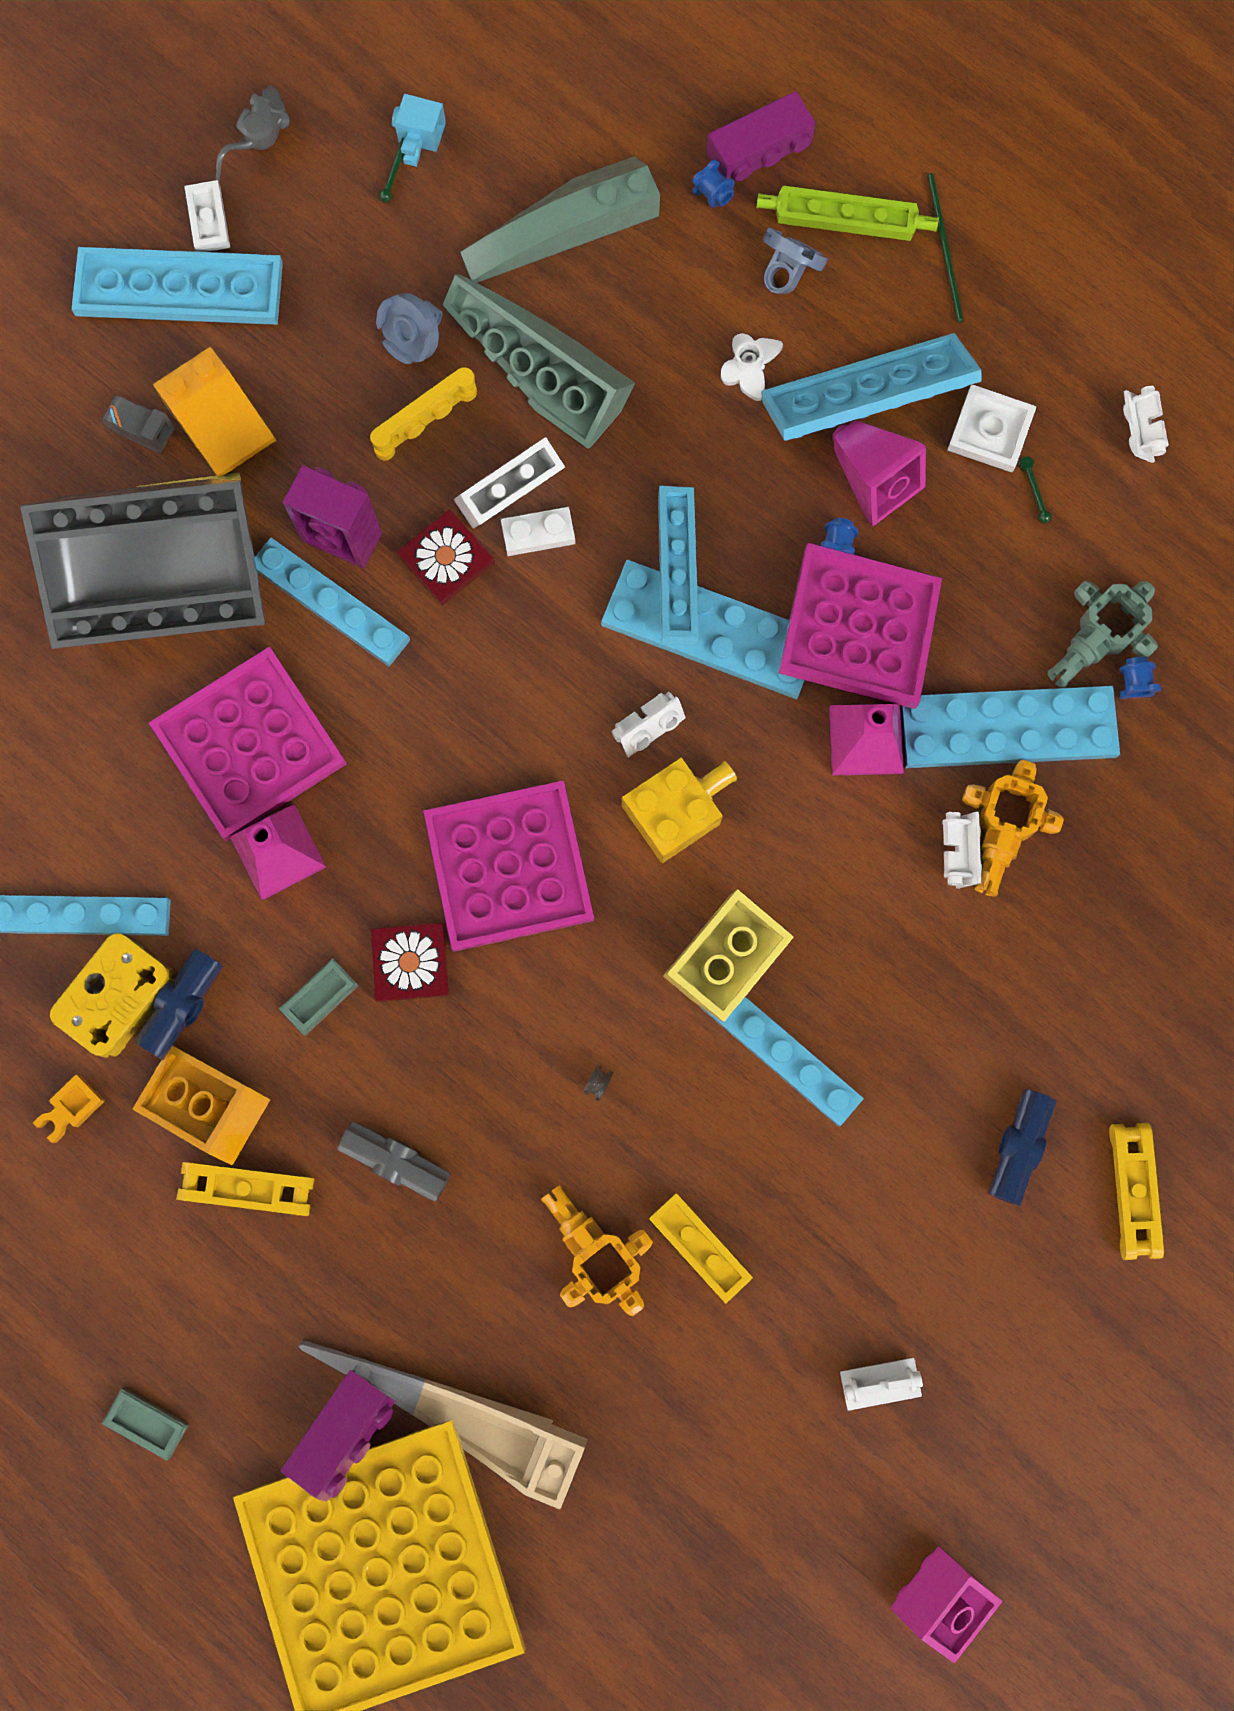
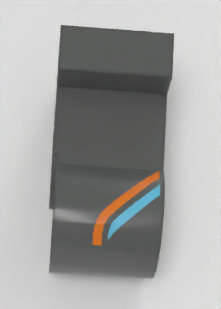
(138, 423)

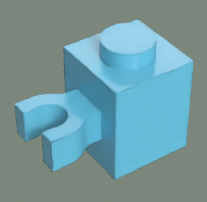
(420, 124)

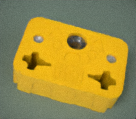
(121, 1004)

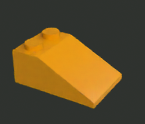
(214, 412)
(201, 1105)

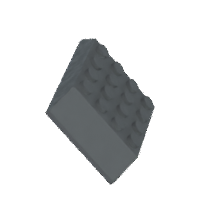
(144, 562)

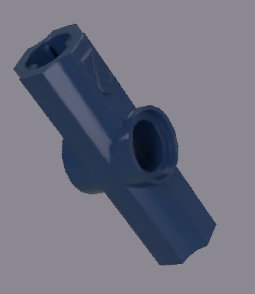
(178, 1004)
(1022, 1147)

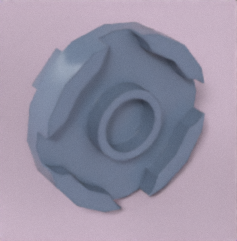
(792, 256)
(409, 327)

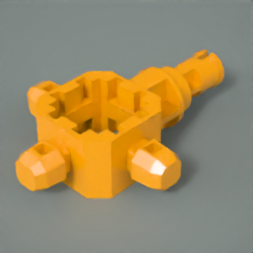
(1004, 839)
(586, 1238)

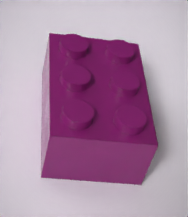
(333, 515)

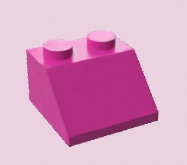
(945, 1605)

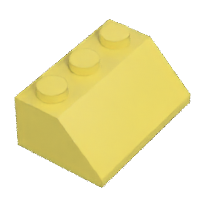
(728, 956)

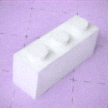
(509, 483)

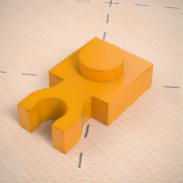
(72, 1105)

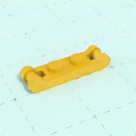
(430, 406)
(245, 1189)
(1137, 1191)

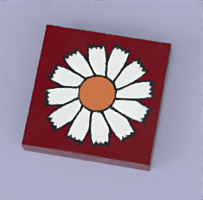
(445, 557)
(409, 962)

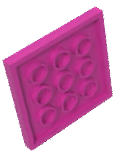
(861, 626)
(247, 743)
(508, 866)

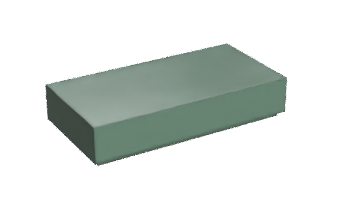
(318, 997)
(145, 1423)

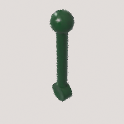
(385, 194)
(1026, 465)

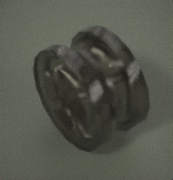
(598, 1082)

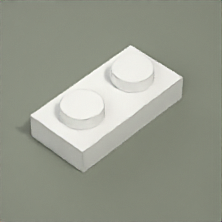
(207, 216)
(538, 531)

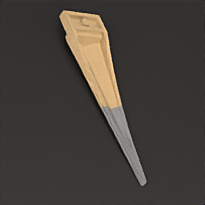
(510, 1441)

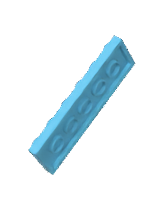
(177, 285)
(870, 386)
(731, 633)
(1010, 727)

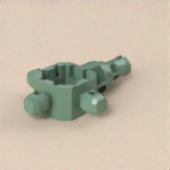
(1095, 640)

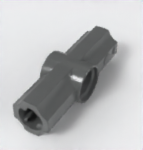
(394, 1161)

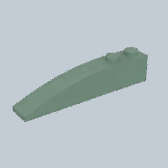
(567, 218)
(551, 368)

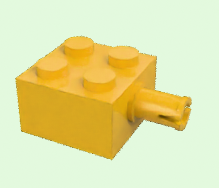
(676, 807)

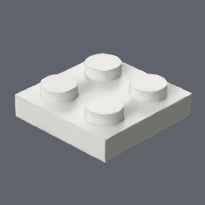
(991, 428)

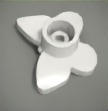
(748, 364)

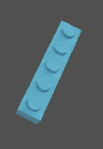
(678, 565)
(330, 602)
(84, 915)
(791, 1061)

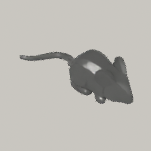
(259, 124)

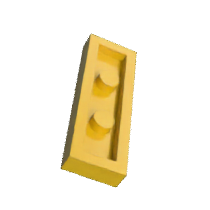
(700, 1248)

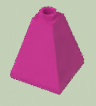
(880, 467)
(866, 739)
(278, 852)

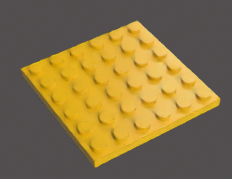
(384, 1579)

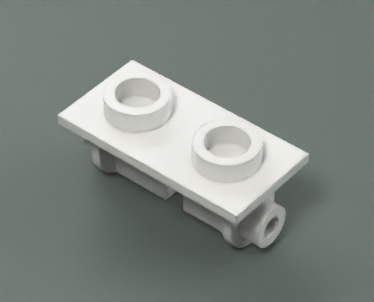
(1146, 437)
(662, 715)
(964, 865)
(881, 1384)

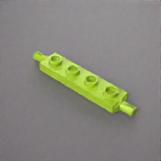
(847, 213)

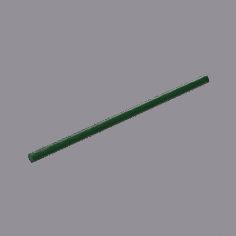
(945, 248)

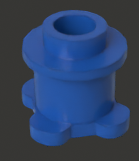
(713, 185)
(840, 535)
(1138, 678)

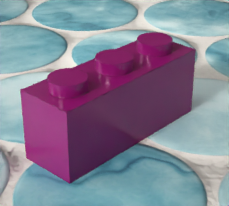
(761, 137)
(339, 1437)

